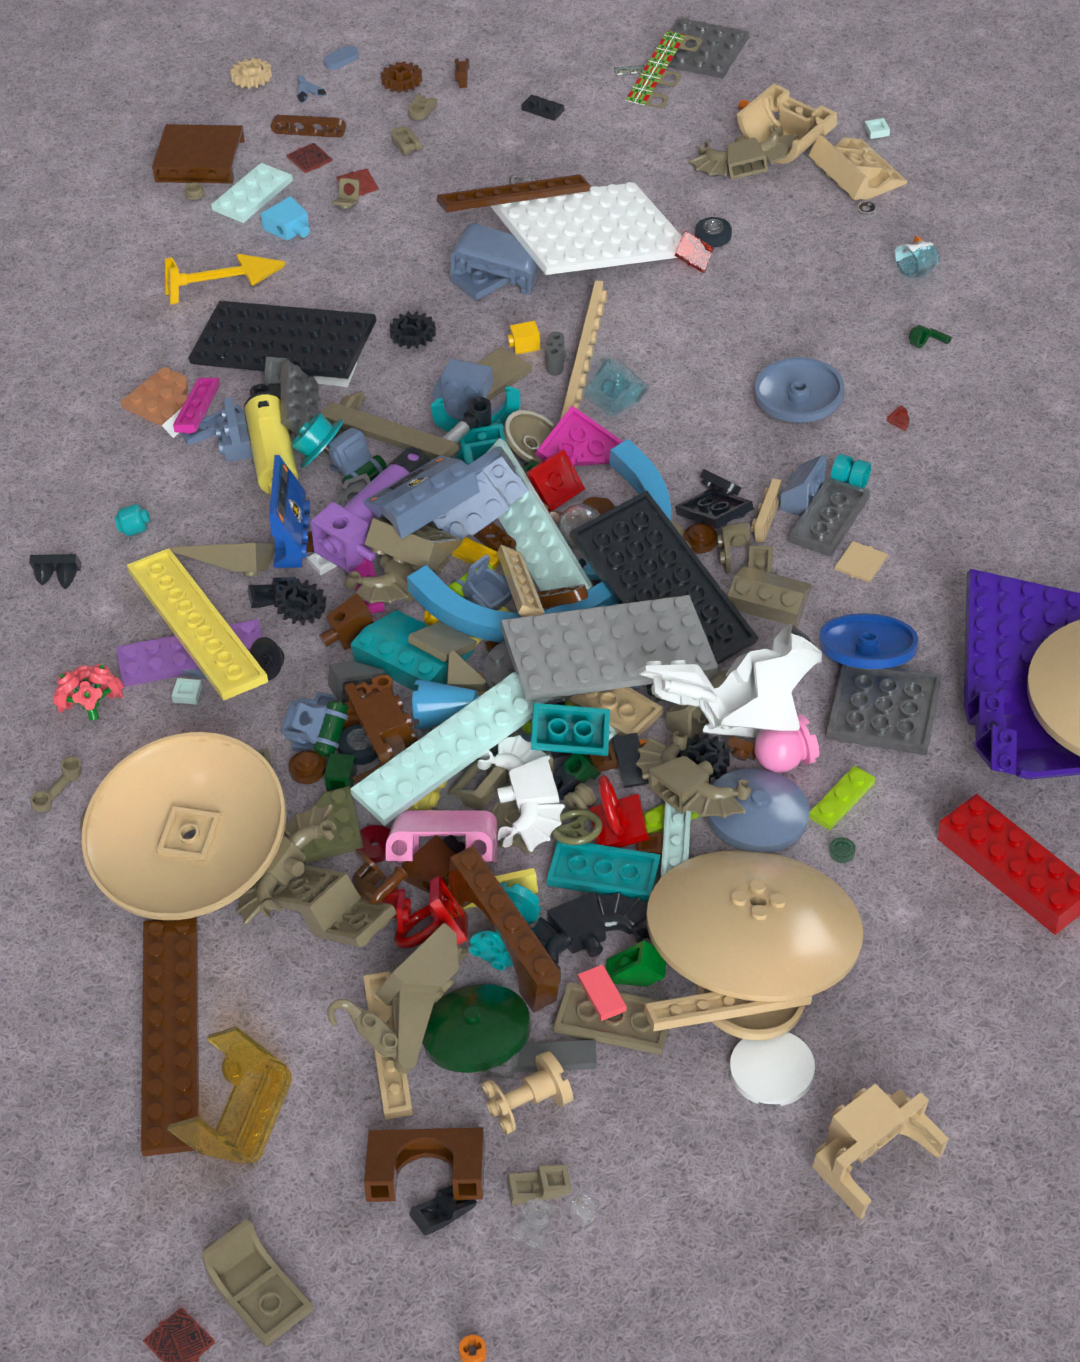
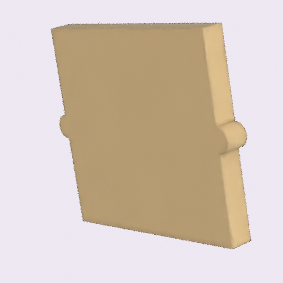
(861, 561)

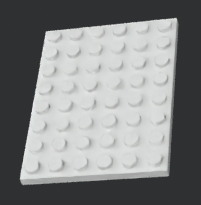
(591, 229)

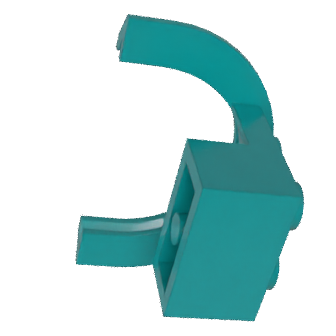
(480, 438)

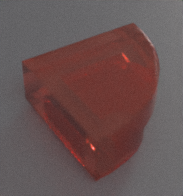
(899, 418)

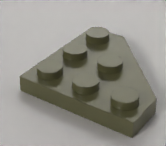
(346, 836)

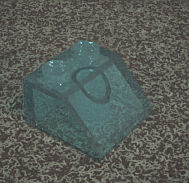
(615, 387)

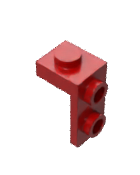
(401, 905)

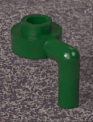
(920, 334)

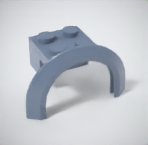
(460, 384)

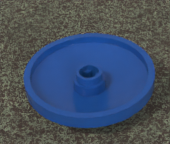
(868, 641)

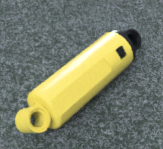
(267, 434)

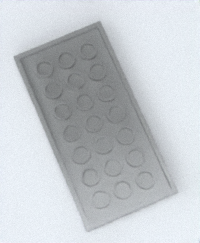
(604, 646)

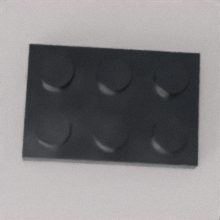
(714, 508)

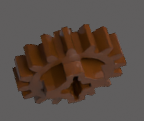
(401, 76)

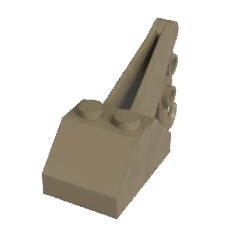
(411, 993)

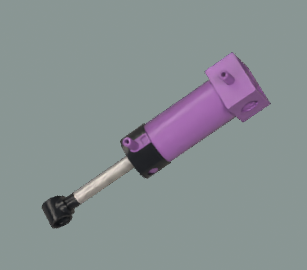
(342, 531)

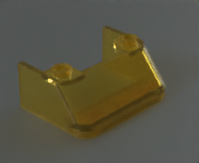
(252, 1107)

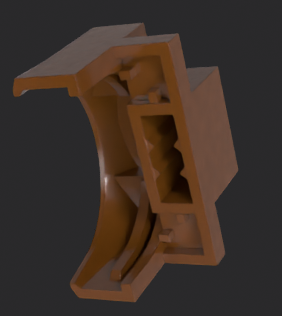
(382, 723)

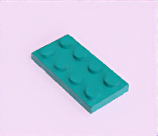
(604, 870)

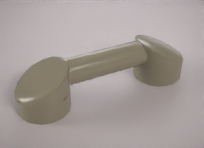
(71, 771)

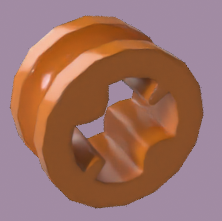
(469, 1341)

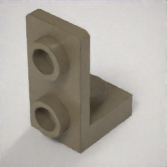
(732, 535)

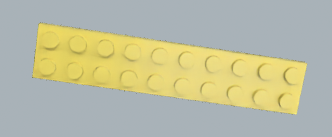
(197, 624)

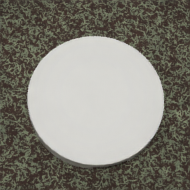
(772, 1069)

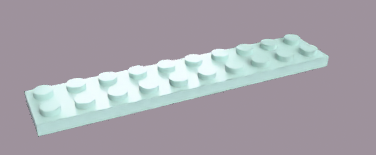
(539, 538)
(445, 750)

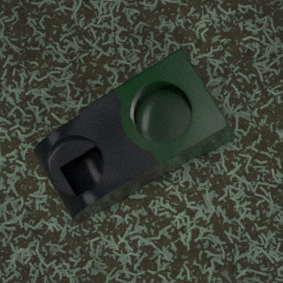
(572, 772)

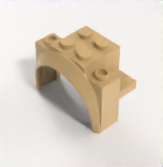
(865, 1128)

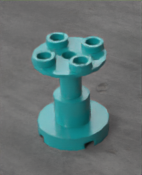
(489, 944)

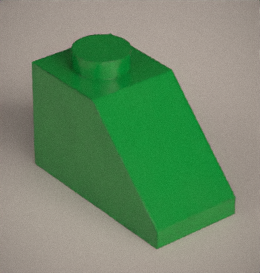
(636, 966)

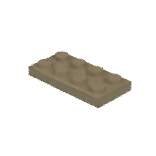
(626, 1029)

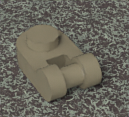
(421, 107)
(402, 136)

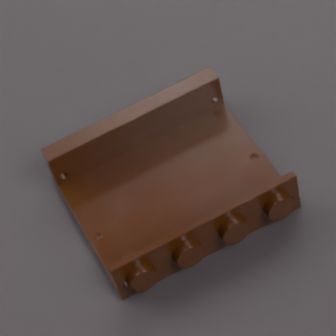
(197, 153)

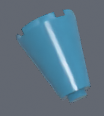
(439, 702)

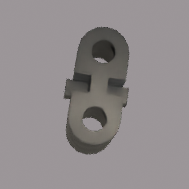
(555, 353)

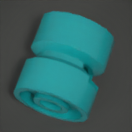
(851, 471)

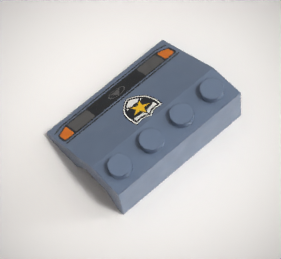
(424, 494)

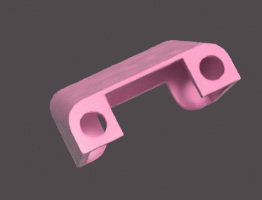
(476, 826)

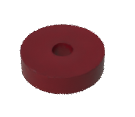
(374, 834)

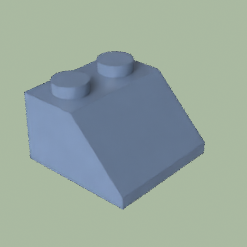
(803, 486)

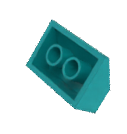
(570, 729)

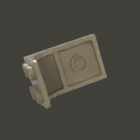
(254, 1283)

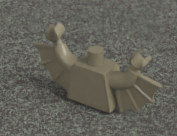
(744, 155)
(388, 586)
(685, 783)
(288, 861)

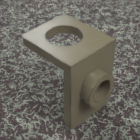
(346, 201)

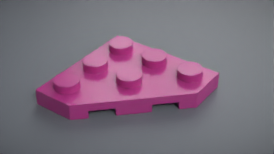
(581, 438)

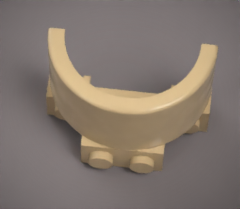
(794, 118)

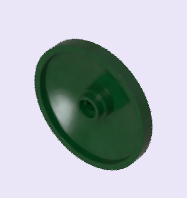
(476, 1028)

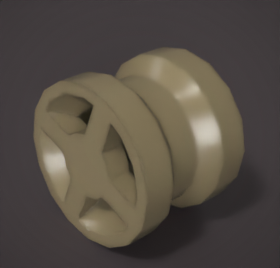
(580, 798)

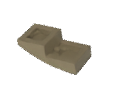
(544, 1184)

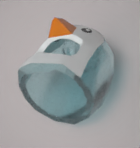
(918, 260)

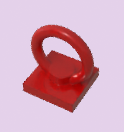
(621, 818)
(443, 909)

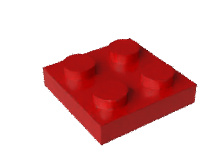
(555, 480)

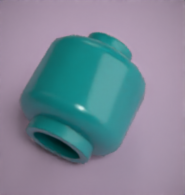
(132, 520)

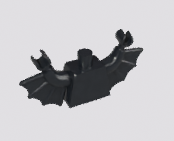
(585, 921)

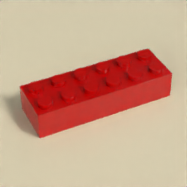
(1013, 862)

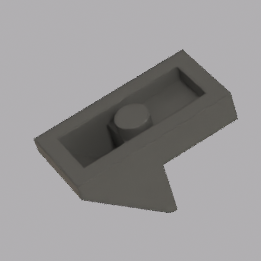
(273, 374)

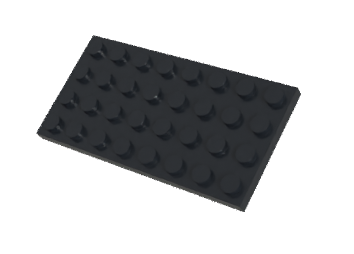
(314, 339)
(647, 559)

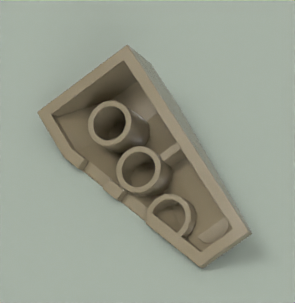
(234, 557)

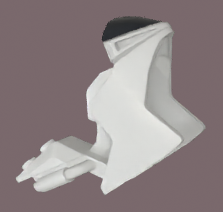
(755, 689)

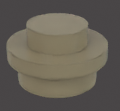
(194, 191)

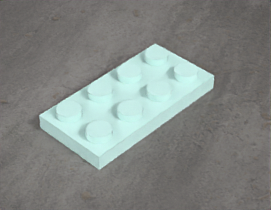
(252, 192)

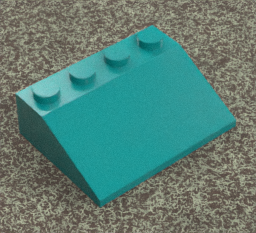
(387, 648)

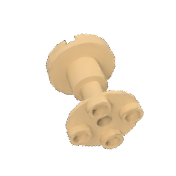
(536, 1087)

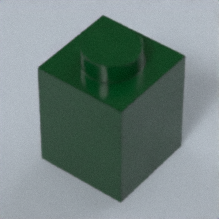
(340, 771)

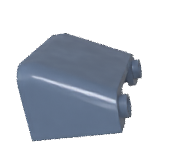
(496, 254)

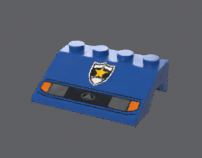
(288, 517)

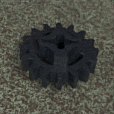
(412, 330)
(300, 601)
(708, 750)

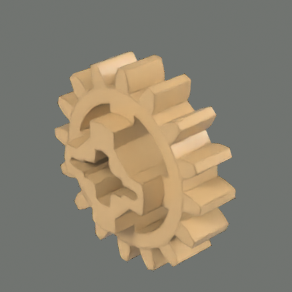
(251, 73)

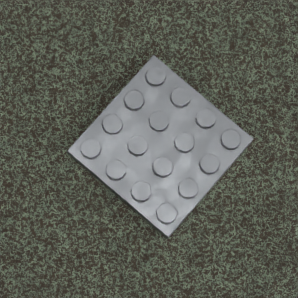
(715, 54)
(885, 708)

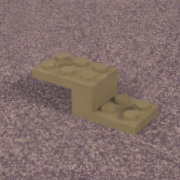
(333, 906)

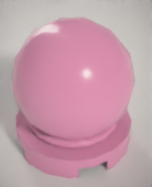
(785, 749)

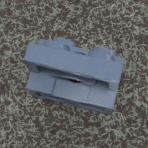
(233, 432)

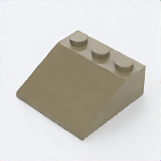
(421, 548)

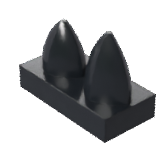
(63, 564)

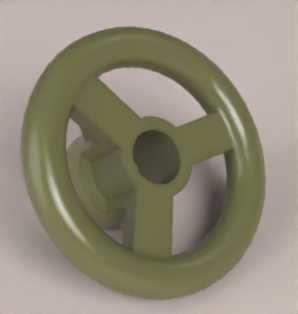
(575, 831)

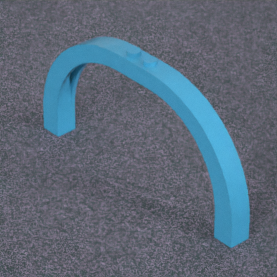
(486, 622)

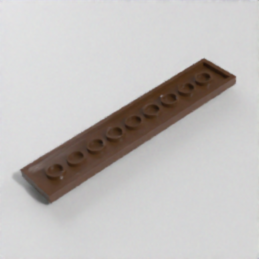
(169, 1032)

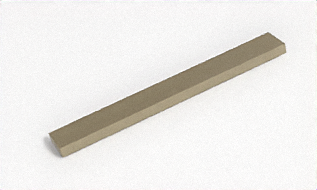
(389, 431)

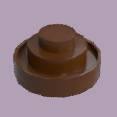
(701, 538)
(307, 767)

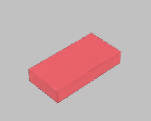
(602, 992)

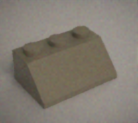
(769, 595)
(688, 718)

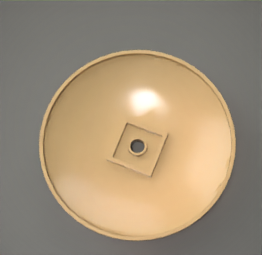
(159, 794)
(783, 949)

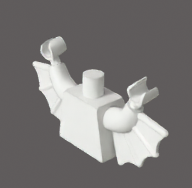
(531, 788)

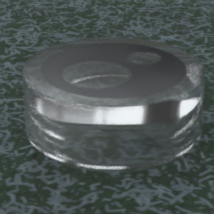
(867, 209)

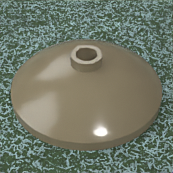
(526, 433)

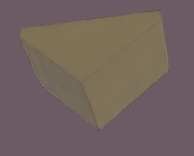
(463, 675)

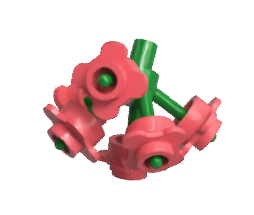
(87, 696)

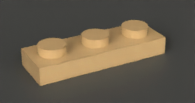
(766, 511)

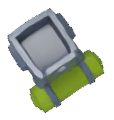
(483, 585)

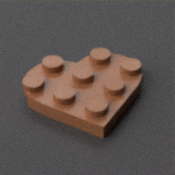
(158, 396)

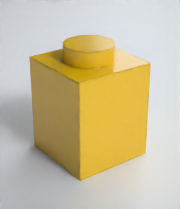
(524, 337)

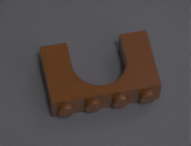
(393, 1149)

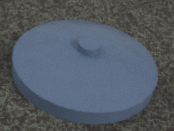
(799, 389)
(773, 815)

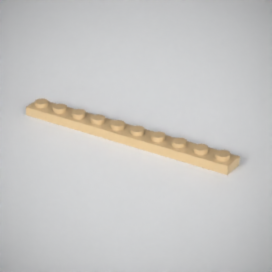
(586, 347)

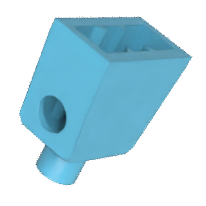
(286, 219)

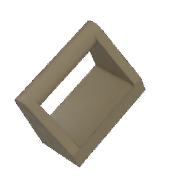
(487, 789)

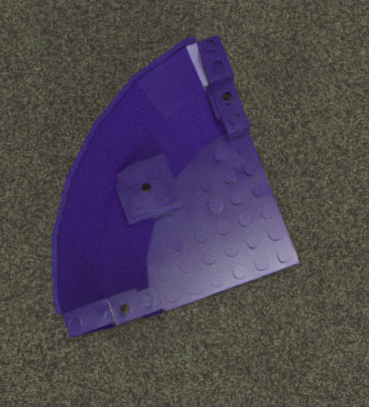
(1002, 632)

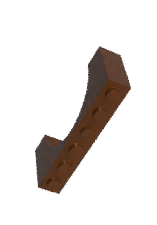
(475, 883)

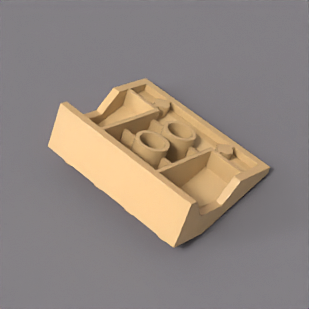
(856, 167)

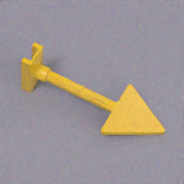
(253, 267)

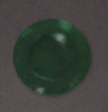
(842, 850)

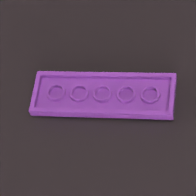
(167, 657)

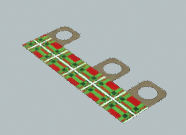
(656, 69)

